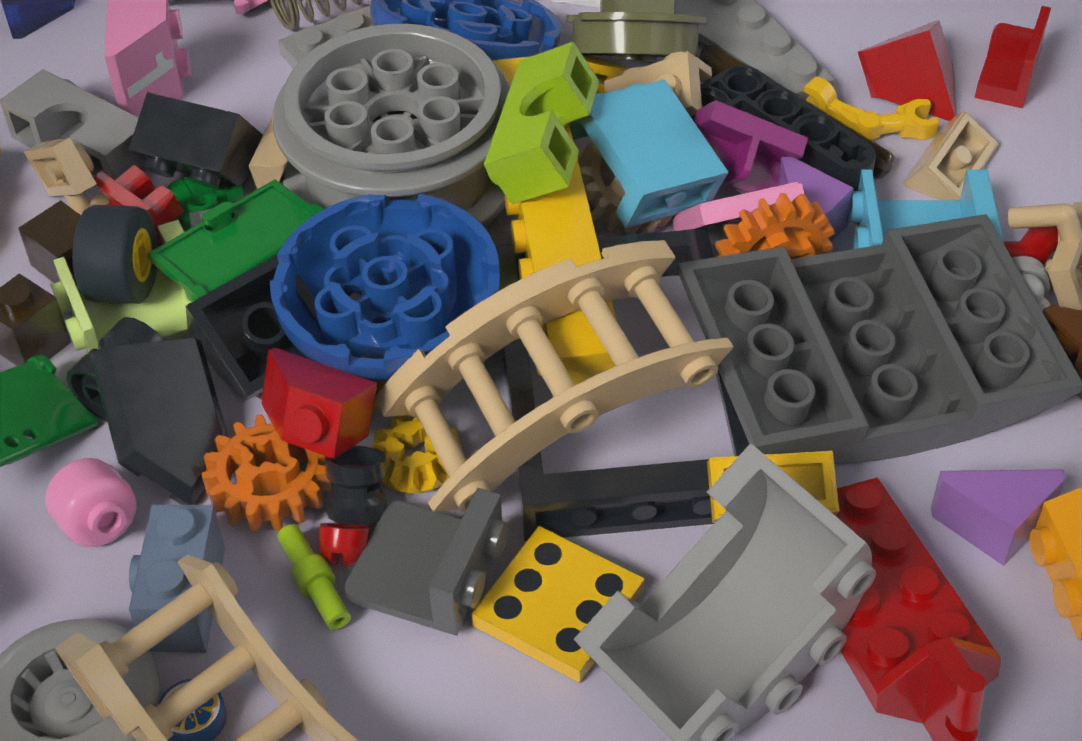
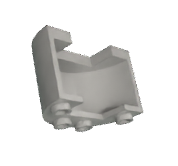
(739, 611)

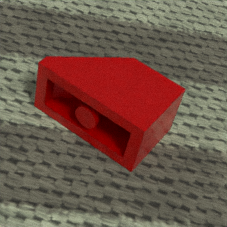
(316, 404)

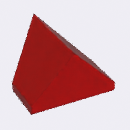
(911, 69)

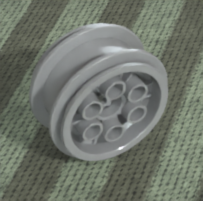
(392, 118)

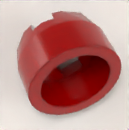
(345, 539)

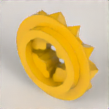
(414, 473)

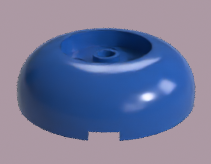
(496, 26)
(408, 262)

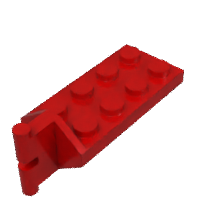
(911, 632)

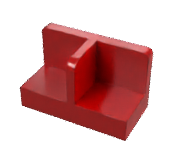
(1011, 61)

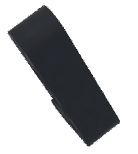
(829, 144)

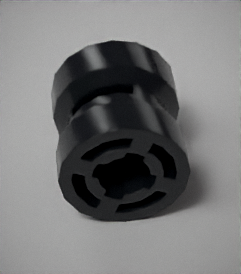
(356, 486)

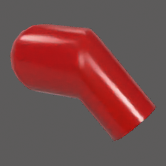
(1036, 243)

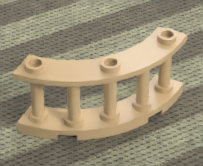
(519, 314)
(102, 667)

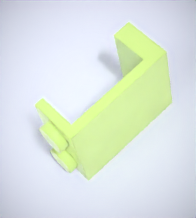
(161, 310)

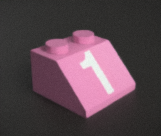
(144, 51)

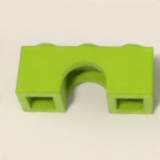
(530, 146)

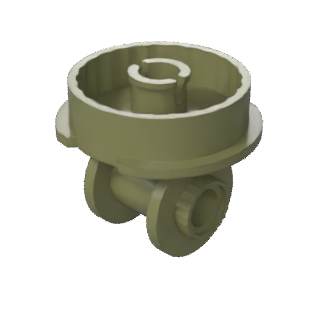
(636, 30)

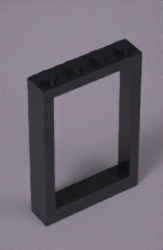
(620, 496)

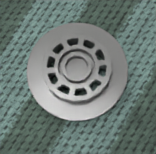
(59, 704)

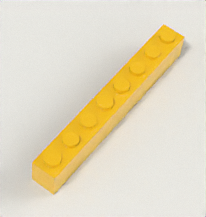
(552, 231)

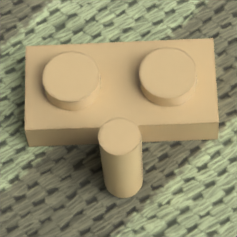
(65, 171)
(1066, 265)

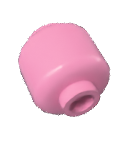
(87, 498)

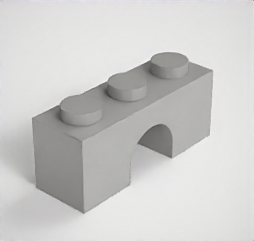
(58, 109)

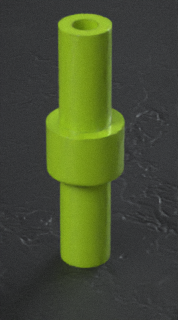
(313, 577)

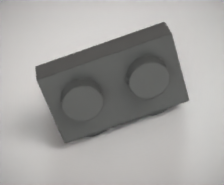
(429, 562)

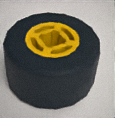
(112, 254)

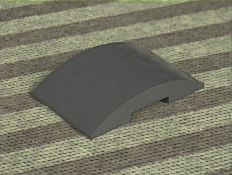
(880, 342)

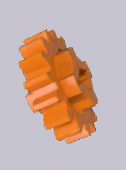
(794, 224)
(267, 477)

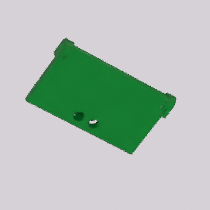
(240, 239)
(37, 407)

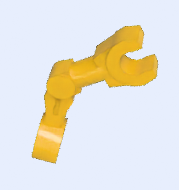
(908, 118)

